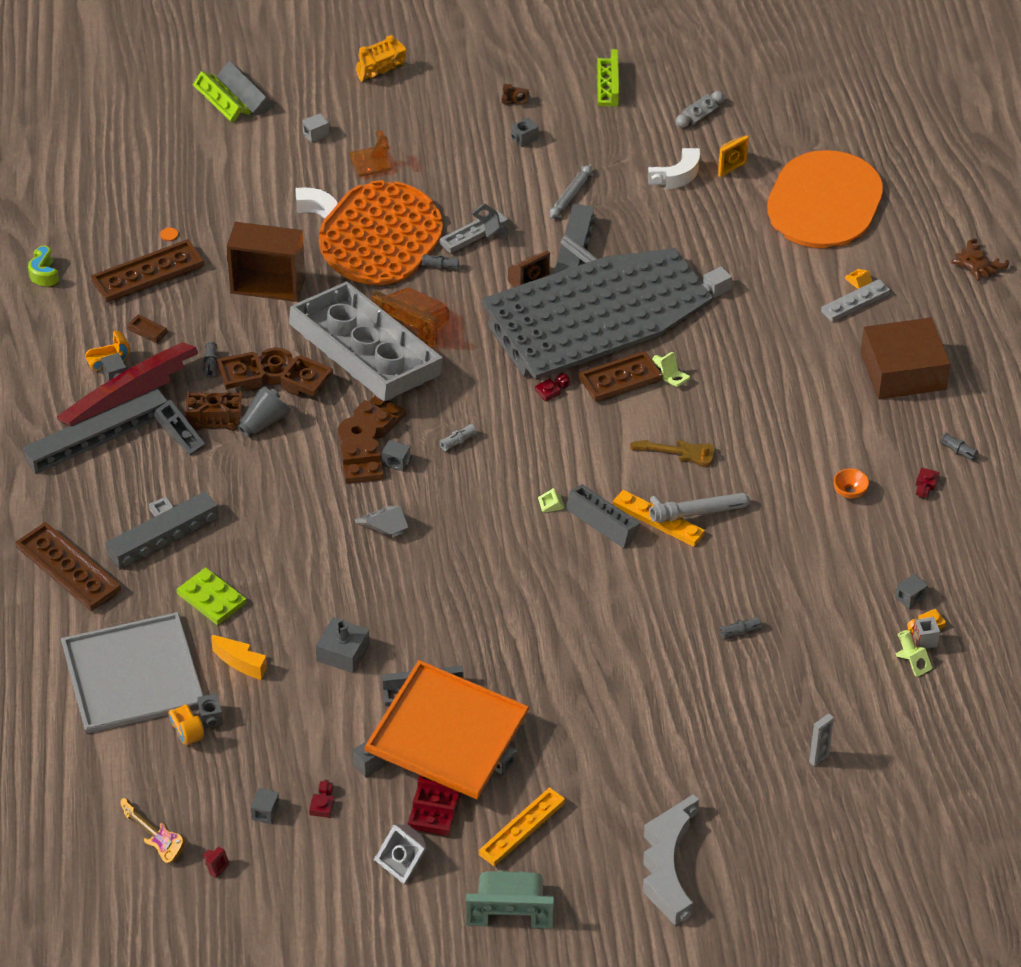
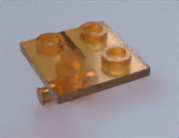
(372, 159)

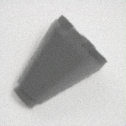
(263, 412)

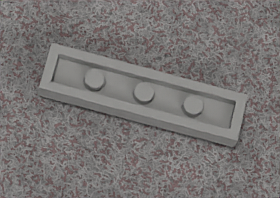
(467, 234)
(855, 300)

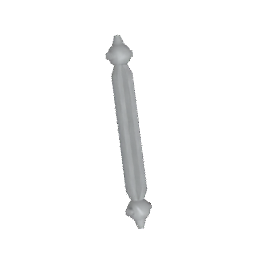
(570, 192)

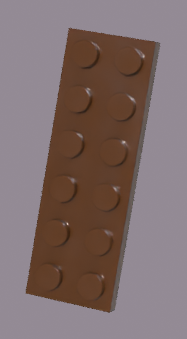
(147, 270)
(68, 566)

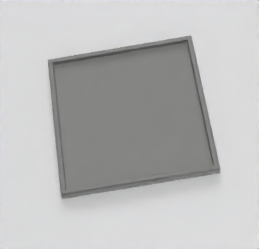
(131, 672)

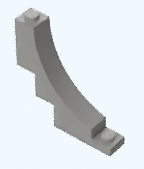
(665, 835)

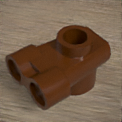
(510, 94)

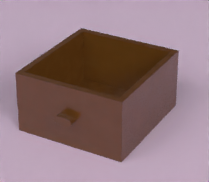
(266, 261)
(905, 358)

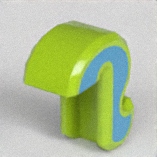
(39, 267)

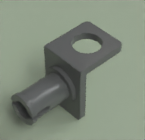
(491, 221)

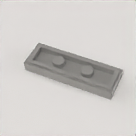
(821, 739)

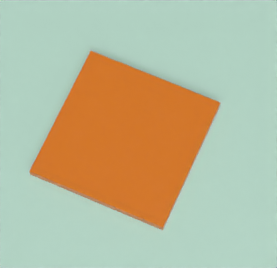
(447, 729)

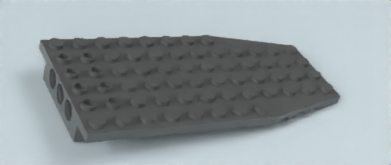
(593, 309)

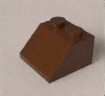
(530, 269)

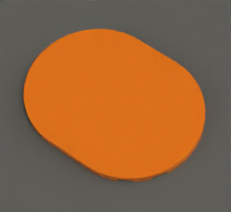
(824, 199)
(380, 232)

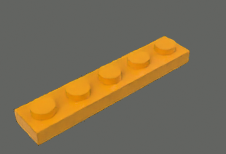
(640, 509)
(521, 827)

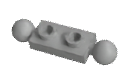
(700, 109)

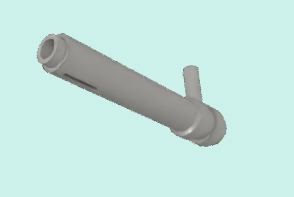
(671, 511)

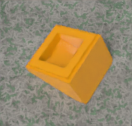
(859, 278)

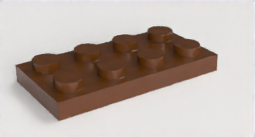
(620, 376)

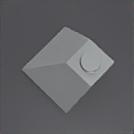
(386, 520)
(401, 851)

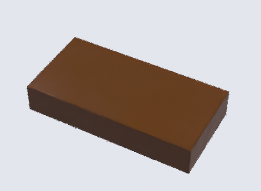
(147, 329)

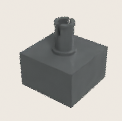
(342, 645)

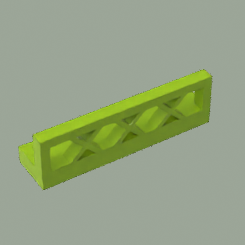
(612, 81)
(220, 96)

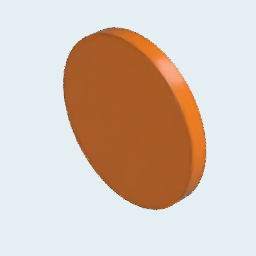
(169, 234)

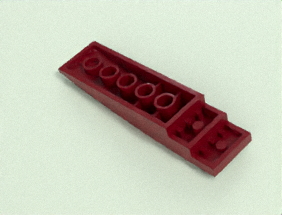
(130, 384)
(433, 807)

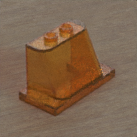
(416, 310)

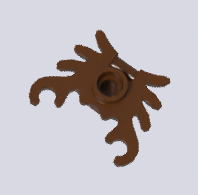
(977, 261)

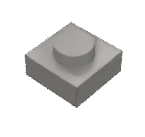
(160, 506)

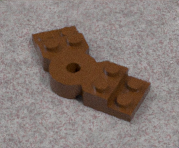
(274, 367)
(358, 438)

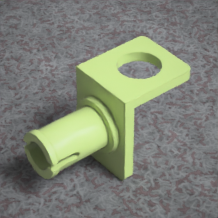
(670, 369)
(913, 653)

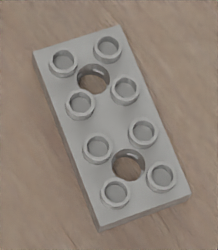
(365, 341)

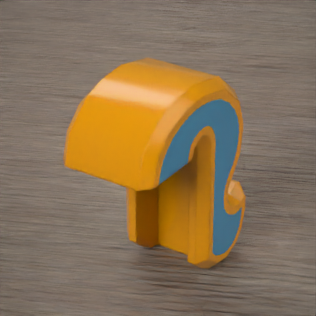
(120, 346)
(187, 726)

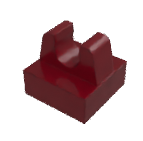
(216, 861)

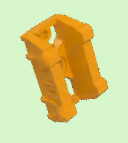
(380, 58)

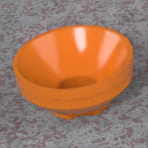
(851, 478)

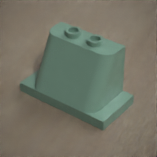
(510, 895)

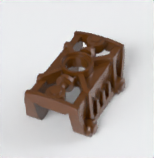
(213, 410)

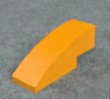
(239, 656)

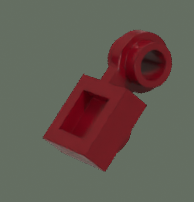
(550, 389)
(926, 481)
(322, 804)

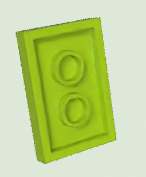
(211, 596)

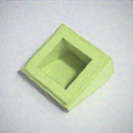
(551, 501)

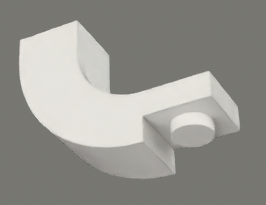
(679, 174)
(314, 201)

